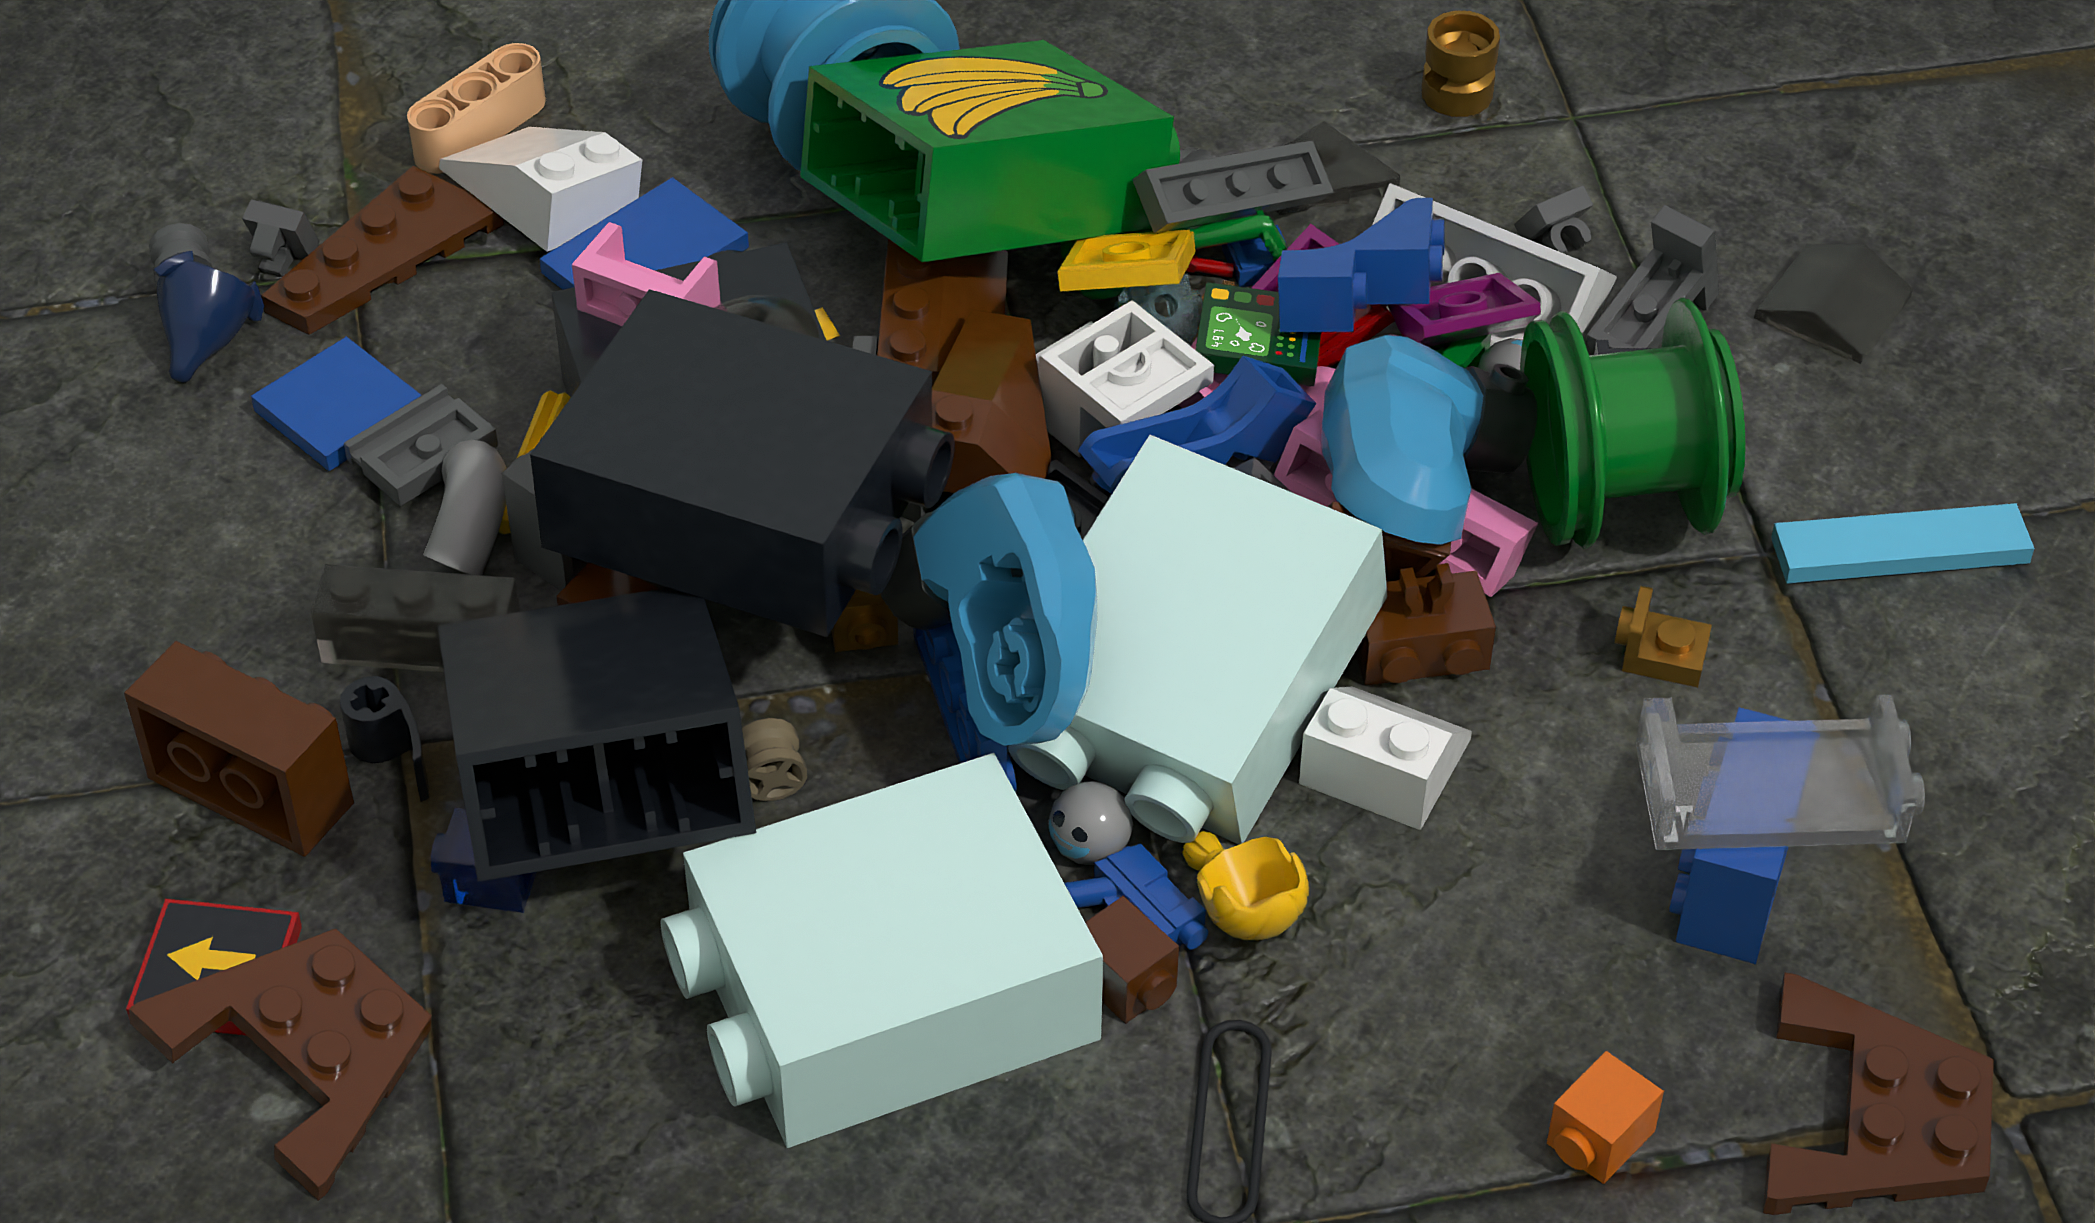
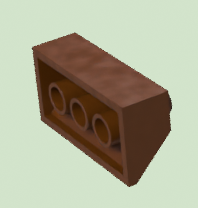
(932, 300)

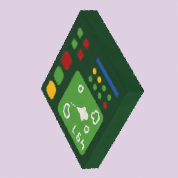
(1247, 323)

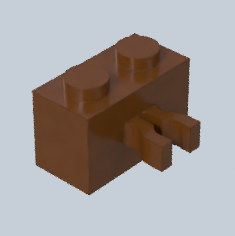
(1428, 629)

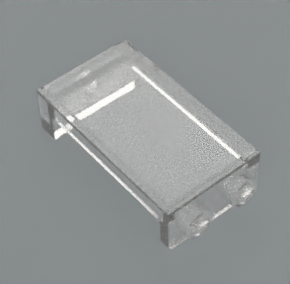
(1777, 780)

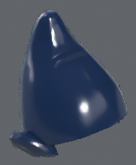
(201, 310)

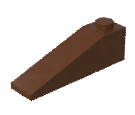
(992, 401)

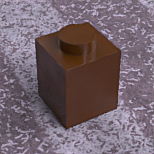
(1137, 960)

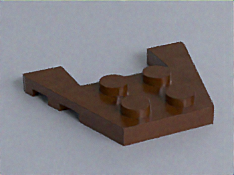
(322, 1019)
(1911, 1113)

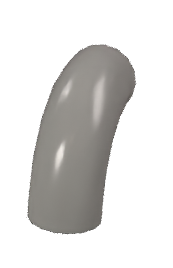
(469, 508)

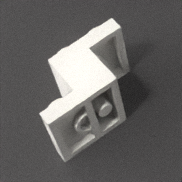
(1116, 374)

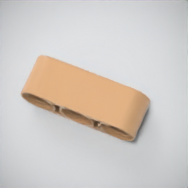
(477, 105)

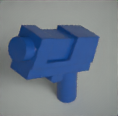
(1145, 884)

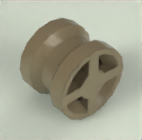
(773, 759)

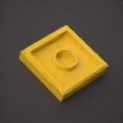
(1127, 260)

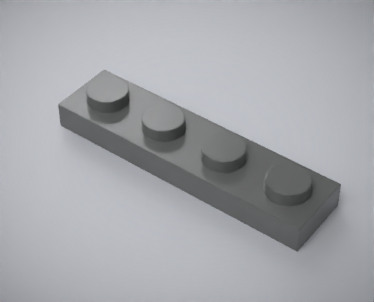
(1232, 186)

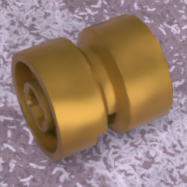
(1460, 63)

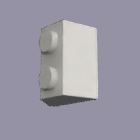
(1380, 754)

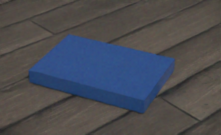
(658, 232)

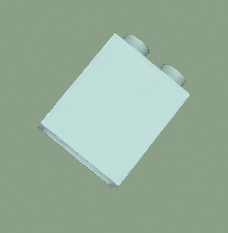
(1212, 640)
(885, 951)

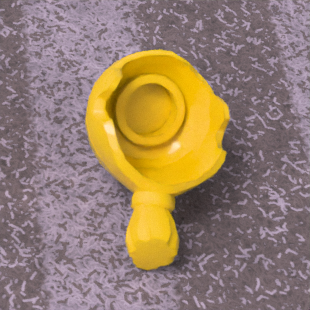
(1249, 888)

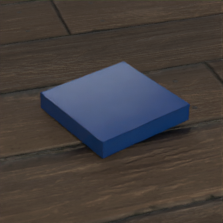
(332, 400)

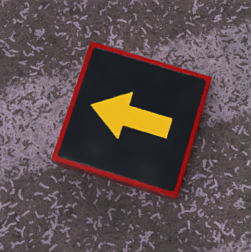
(208, 938)

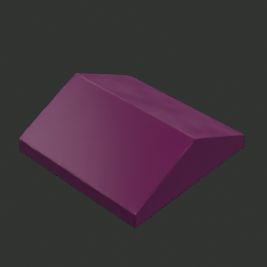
(1466, 310)

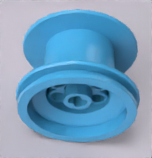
(767, 48)

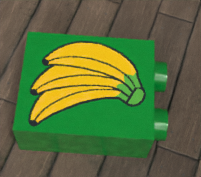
(982, 148)

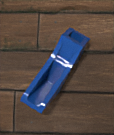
(1380, 266)
(1241, 418)

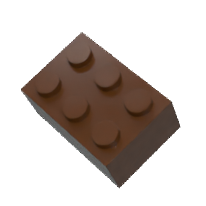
(240, 747)

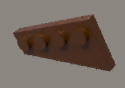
(378, 247)

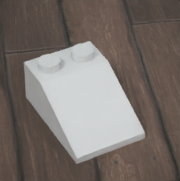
(549, 180)

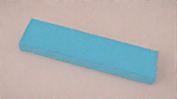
(1902, 543)

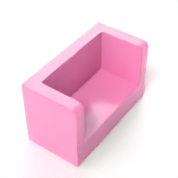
(614, 287)

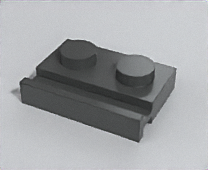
(408, 447)

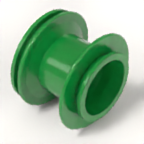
(1632, 423)

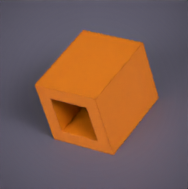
(1604, 1117)

